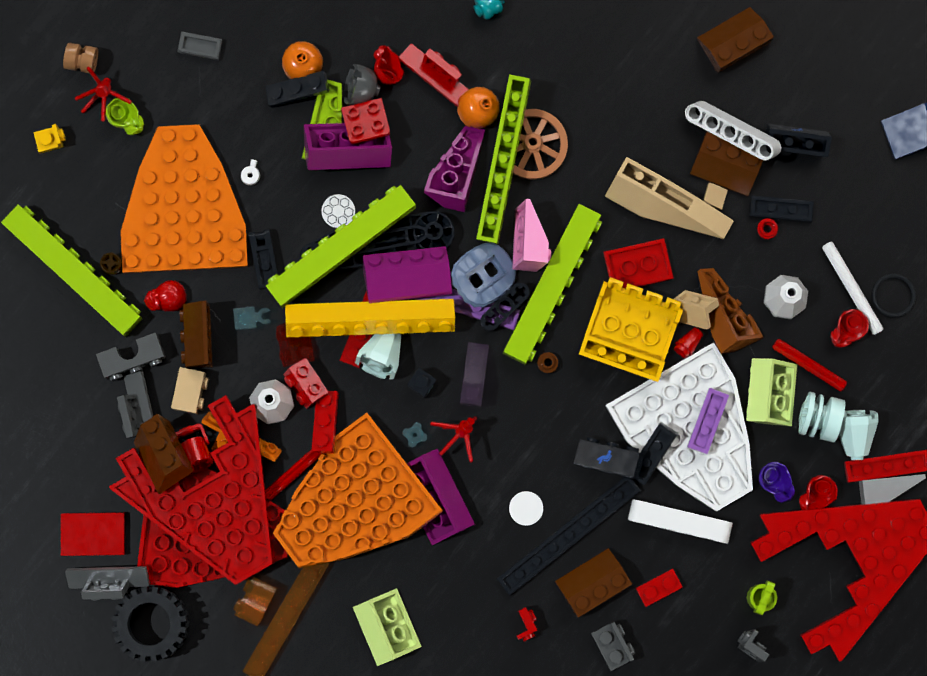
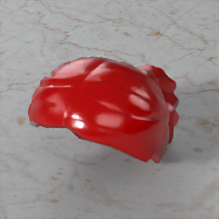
(387, 66)
(166, 297)
(851, 327)
(819, 493)

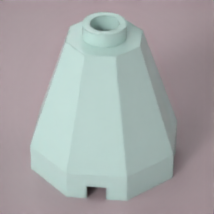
(380, 355)
(858, 433)

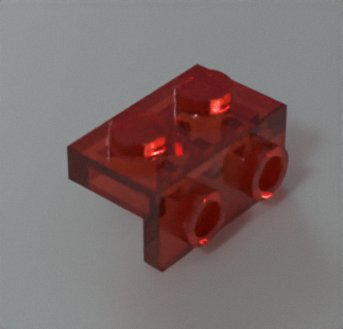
(293, 348)

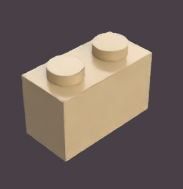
(189, 391)

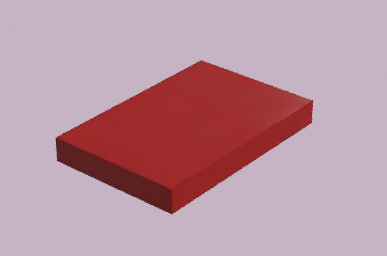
(639, 263)
(92, 534)

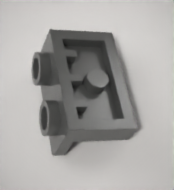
(613, 646)
(753, 649)

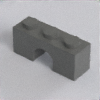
(149, 352)

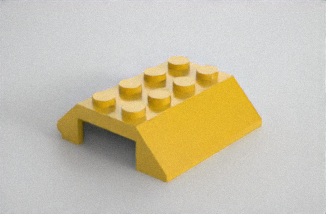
(631, 329)

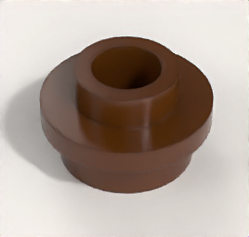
(547, 369)

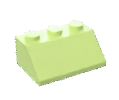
(771, 392)
(387, 627)

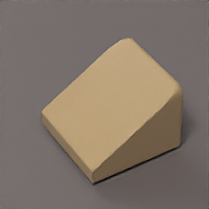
(715, 196)

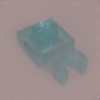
(247, 317)

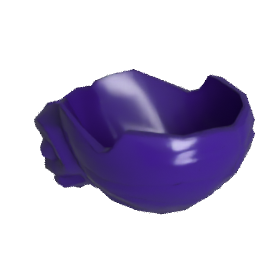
(777, 480)

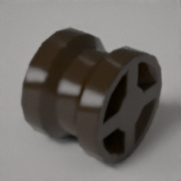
(111, 259)

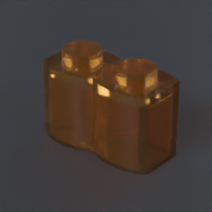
(255, 601)

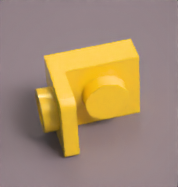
(49, 139)

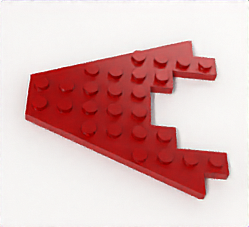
(222, 516)

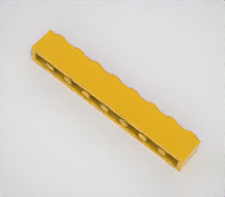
(370, 318)

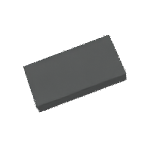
(200, 45)

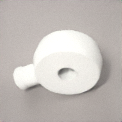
(250, 170)

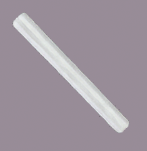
(852, 287)

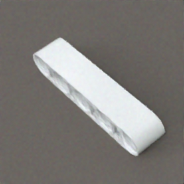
(742, 130)
(680, 521)

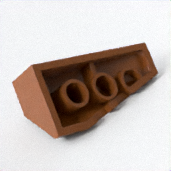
(728, 322)

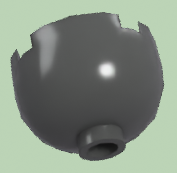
(361, 85)

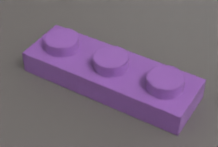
(708, 421)

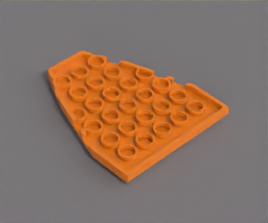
(182, 208)
(354, 500)

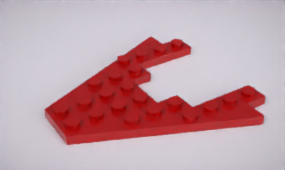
(885, 542)

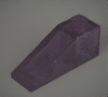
(474, 374)

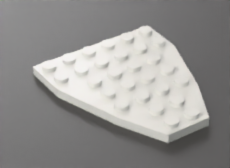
(676, 402)

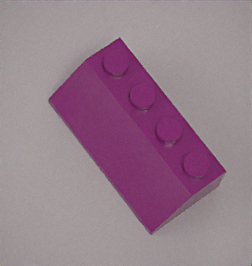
(329, 148)
(407, 274)
(437, 480)

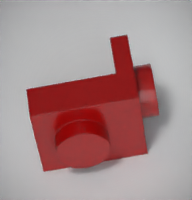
(528, 618)

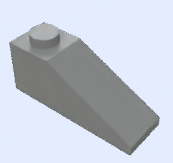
(886, 488)

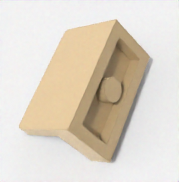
(696, 308)

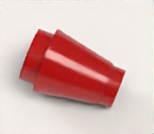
(687, 344)

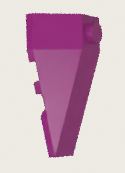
(453, 176)

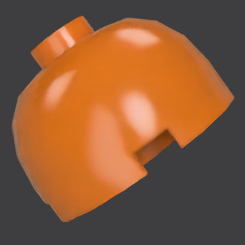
(299, 51)
(478, 107)

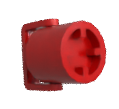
(196, 448)

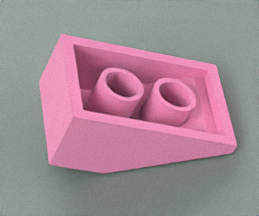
(530, 241)

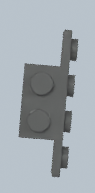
(135, 406)
(106, 581)

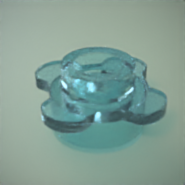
(408, 433)

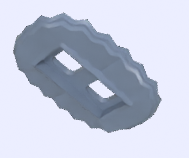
(474, 262)

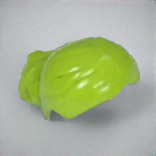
(124, 116)

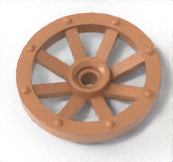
(535, 150)

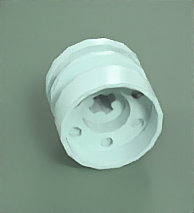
(826, 417)

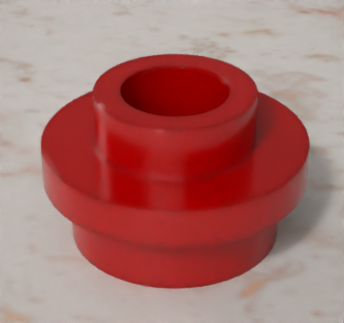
(767, 222)

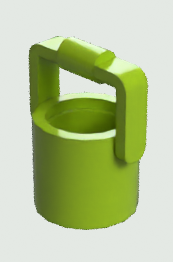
(762, 597)

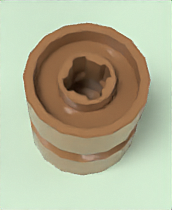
(79, 57)

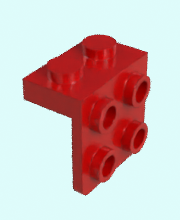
(365, 121)

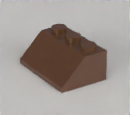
(735, 39)
(726, 165)
(196, 335)
(162, 453)
(593, 582)

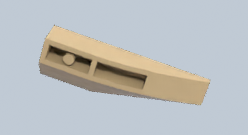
(664, 201)

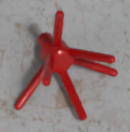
(102, 90)
(462, 430)

